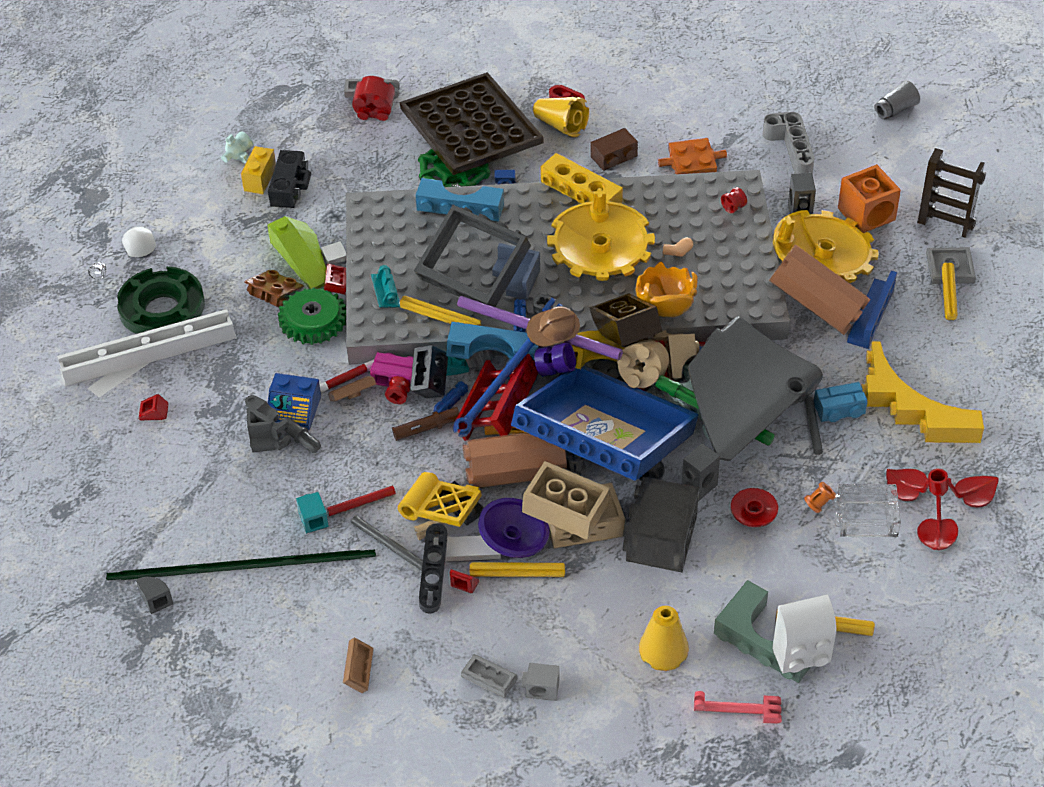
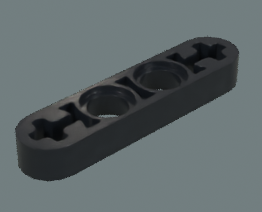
(430, 567)

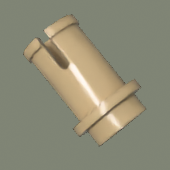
(421, 529)

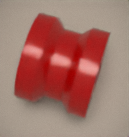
(734, 200)
(398, 390)

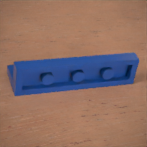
(868, 322)

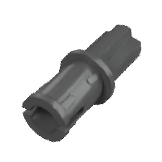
(302, 436)

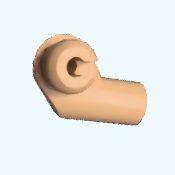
(678, 249)

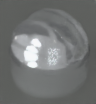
(97, 271)

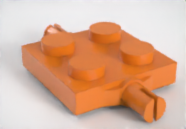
(692, 156)

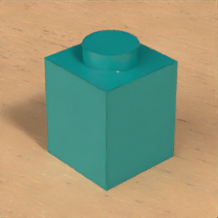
(312, 512)

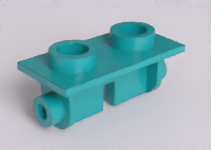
(385, 288)

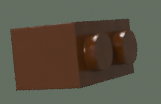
(614, 149)

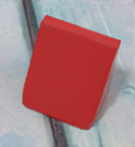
(153, 408)
(463, 581)

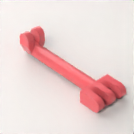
(770, 708)

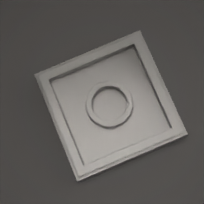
(961, 259)

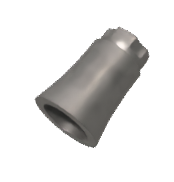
(897, 100)

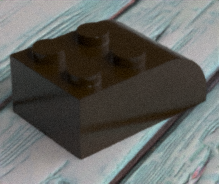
(626, 319)

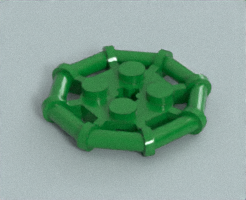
(443, 172)

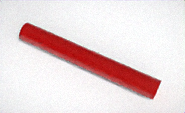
(361, 500)

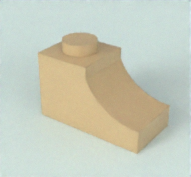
(681, 350)

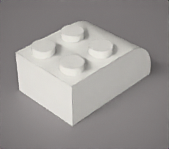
(804, 634)

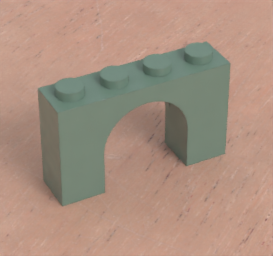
(736, 627)

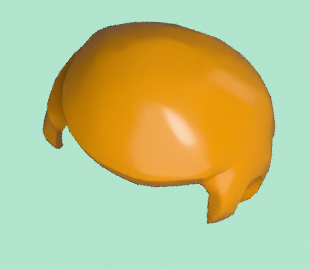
(667, 289)

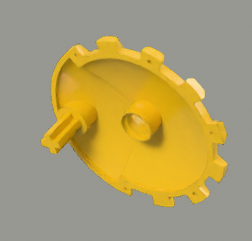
(600, 238)
(828, 240)

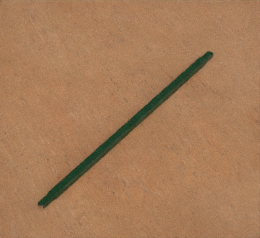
(241, 564)

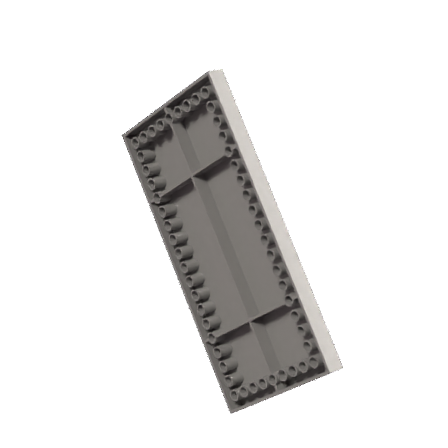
(728, 254)

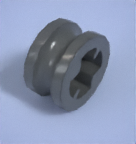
(538, 300)

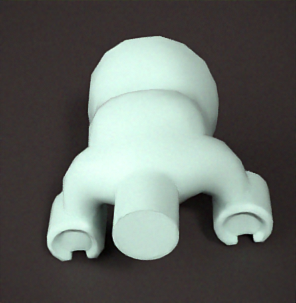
(236, 147)

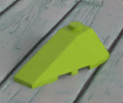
(300, 249)

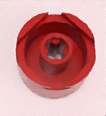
(373, 98)

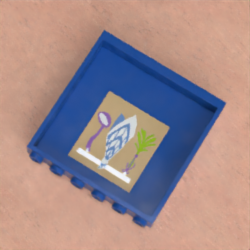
(605, 421)

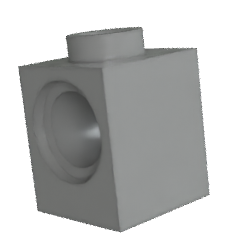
(541, 681)

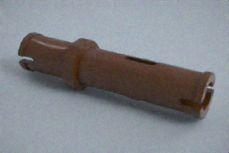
(427, 423)

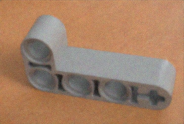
(791, 129)

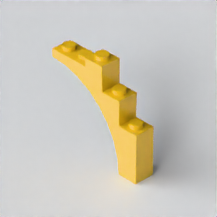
(937, 421)

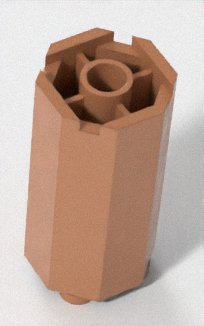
(819, 289)
(509, 459)

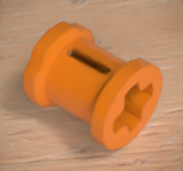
(820, 497)

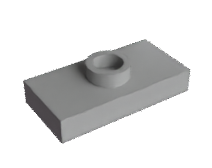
(489, 675)

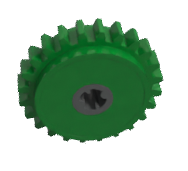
(312, 316)

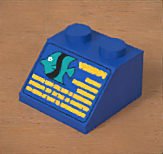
(295, 398)

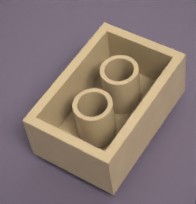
(565, 500)

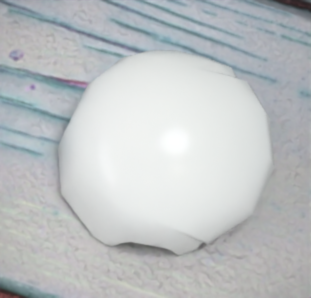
(138, 242)

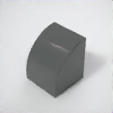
(154, 593)

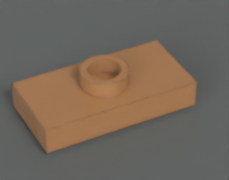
(351, 390)
(358, 665)

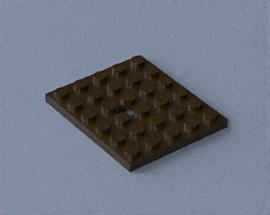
(493, 120)

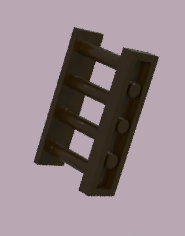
(931, 196)

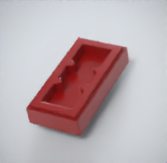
(335, 279)

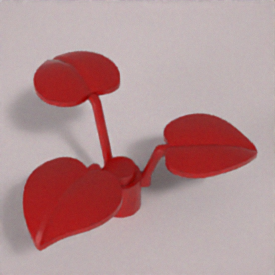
(939, 533)

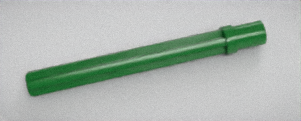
(678, 391)

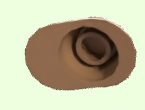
(553, 326)

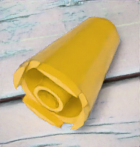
(564, 114)
(664, 640)

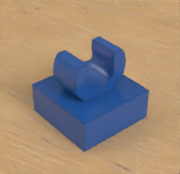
(505, 176)

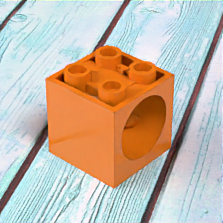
(869, 198)

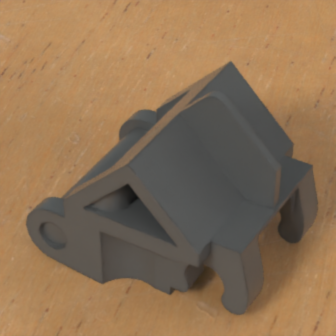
(262, 426)

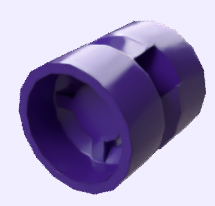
(555, 359)

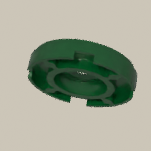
(150, 285)

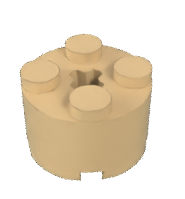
(632, 367)

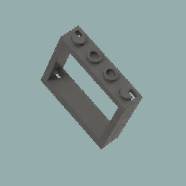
(483, 223)

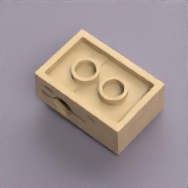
(609, 526)

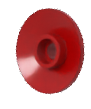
(754, 500)

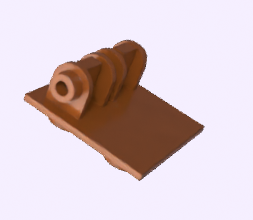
(272, 287)

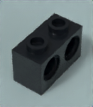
(429, 372)

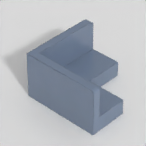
(526, 274)

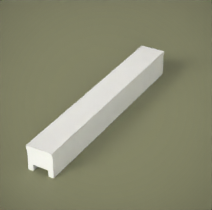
(146, 347)

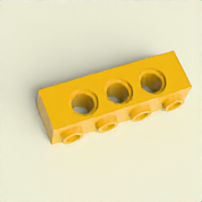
(577, 181)

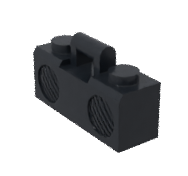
(285, 183)

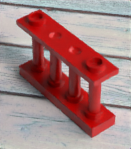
(513, 393)

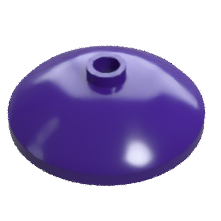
(510, 530)

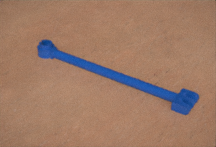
(497, 383)

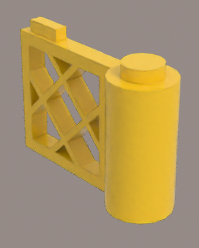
(426, 493)

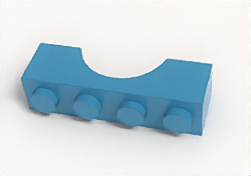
(436, 199)
(468, 339)

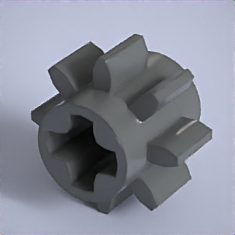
(478, 359)

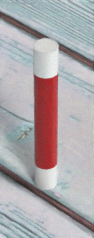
(346, 376)

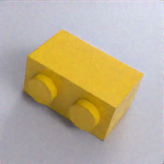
(258, 170)

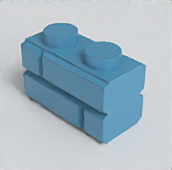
(840, 402)

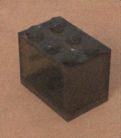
(661, 524)

